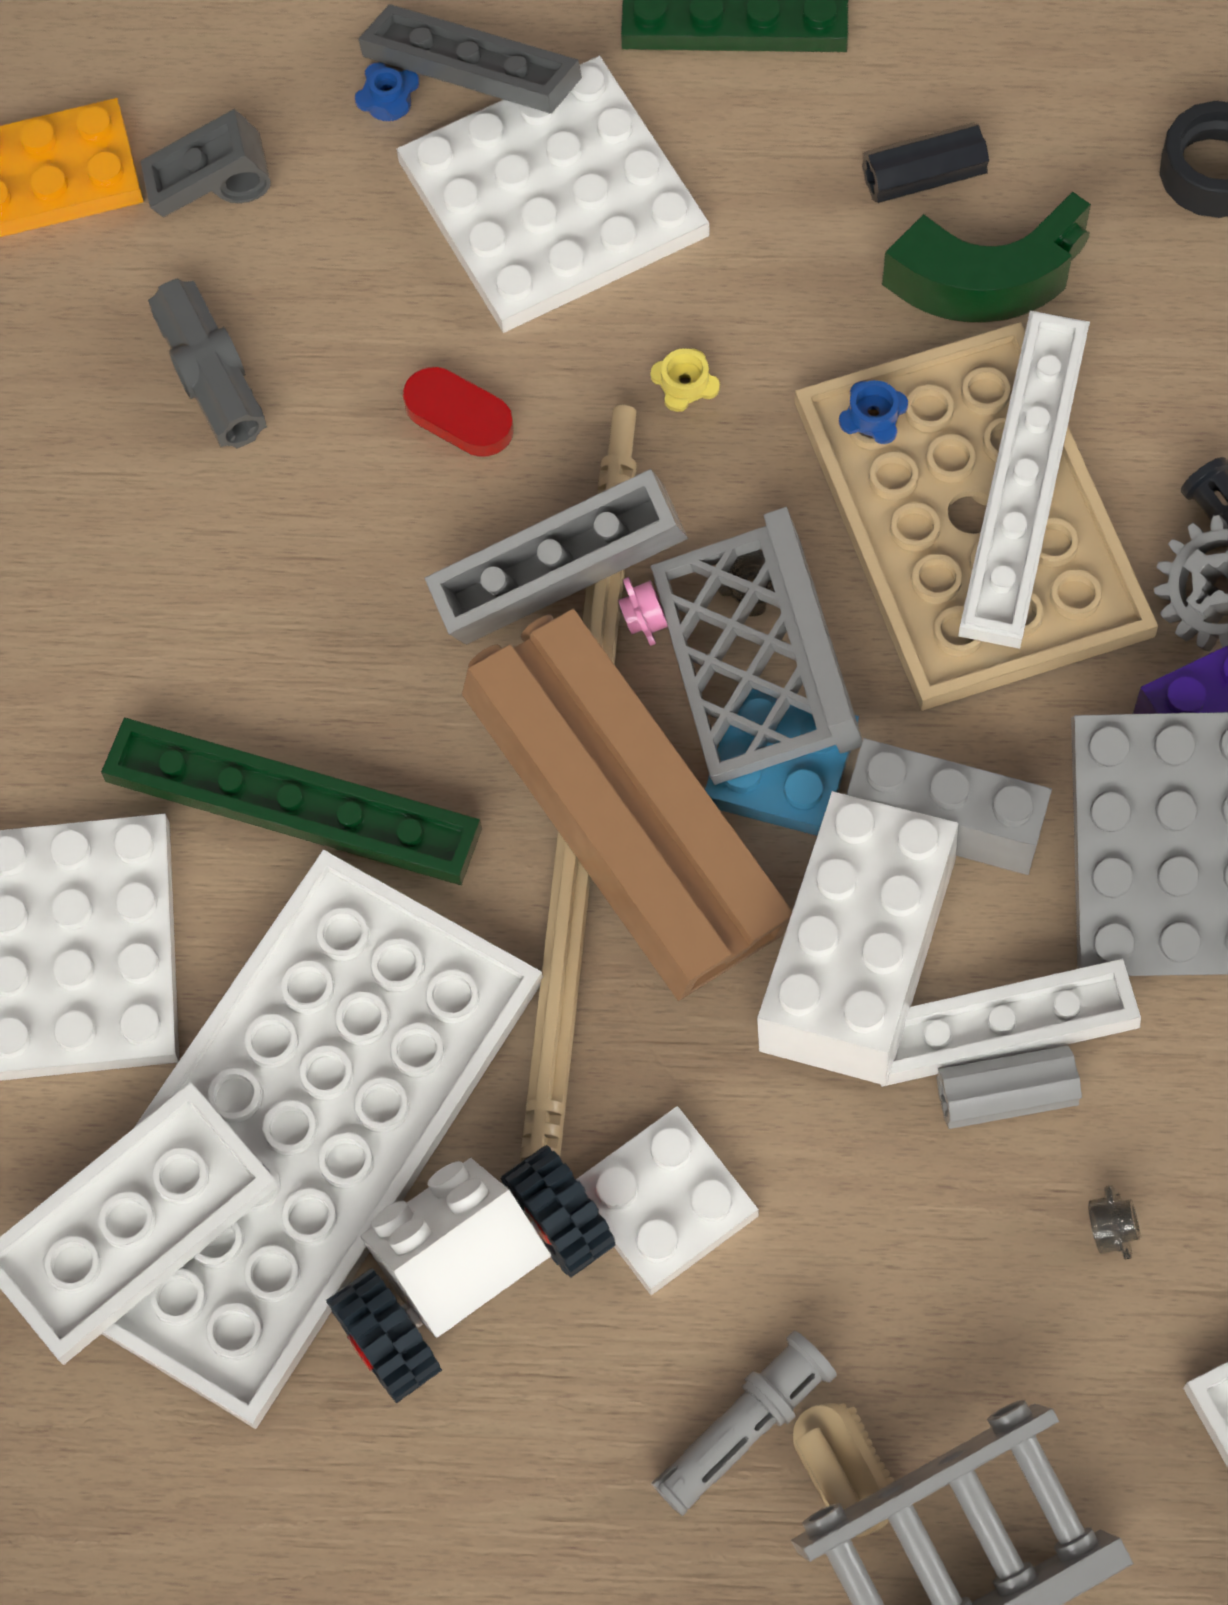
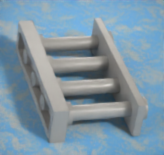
(1081, 1557)

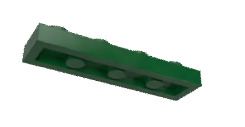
(735, 25)

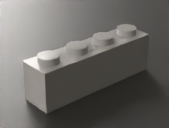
(556, 557)

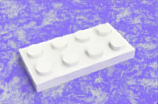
(129, 1222)

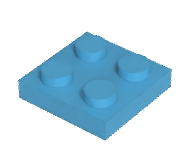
(787, 793)

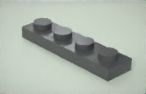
(470, 58)

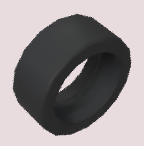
(1185, 185)

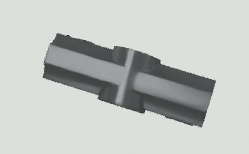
(207, 363)

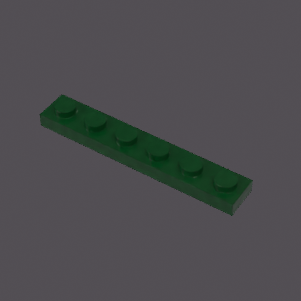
(292, 801)

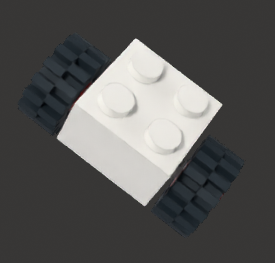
(458, 1251)

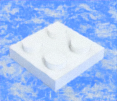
(667, 1200)

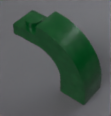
(986, 282)

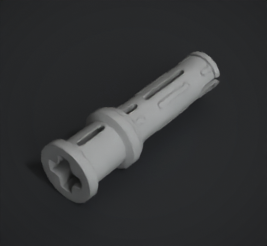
(766, 1402)

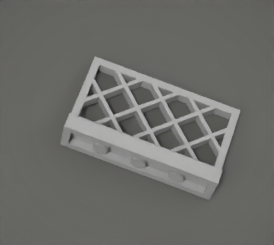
(809, 647)

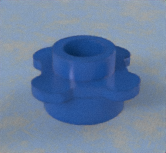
(386, 104)
(874, 396)

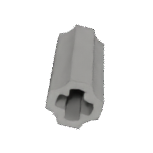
(1009, 1087)

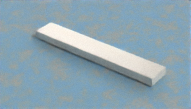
(1024, 480)

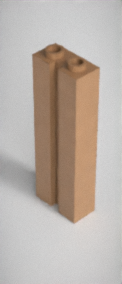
(625, 802)

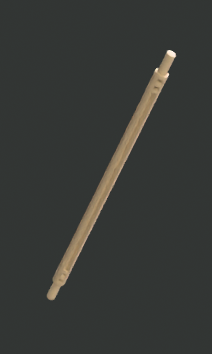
(570, 880)

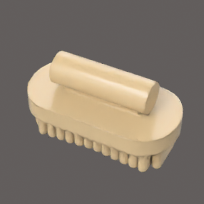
(839, 1456)

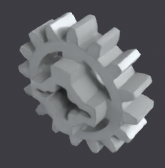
(1206, 601)

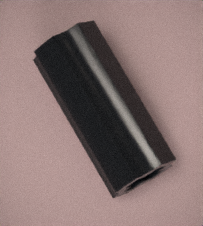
(925, 162)

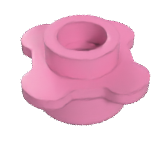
(642, 609)

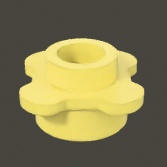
(684, 364)

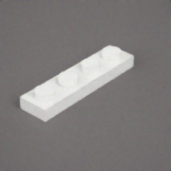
(1016, 1020)

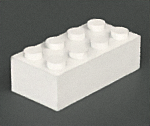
(858, 938)

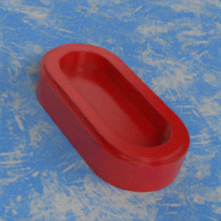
(458, 411)

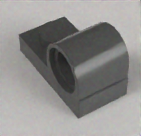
(217, 158)

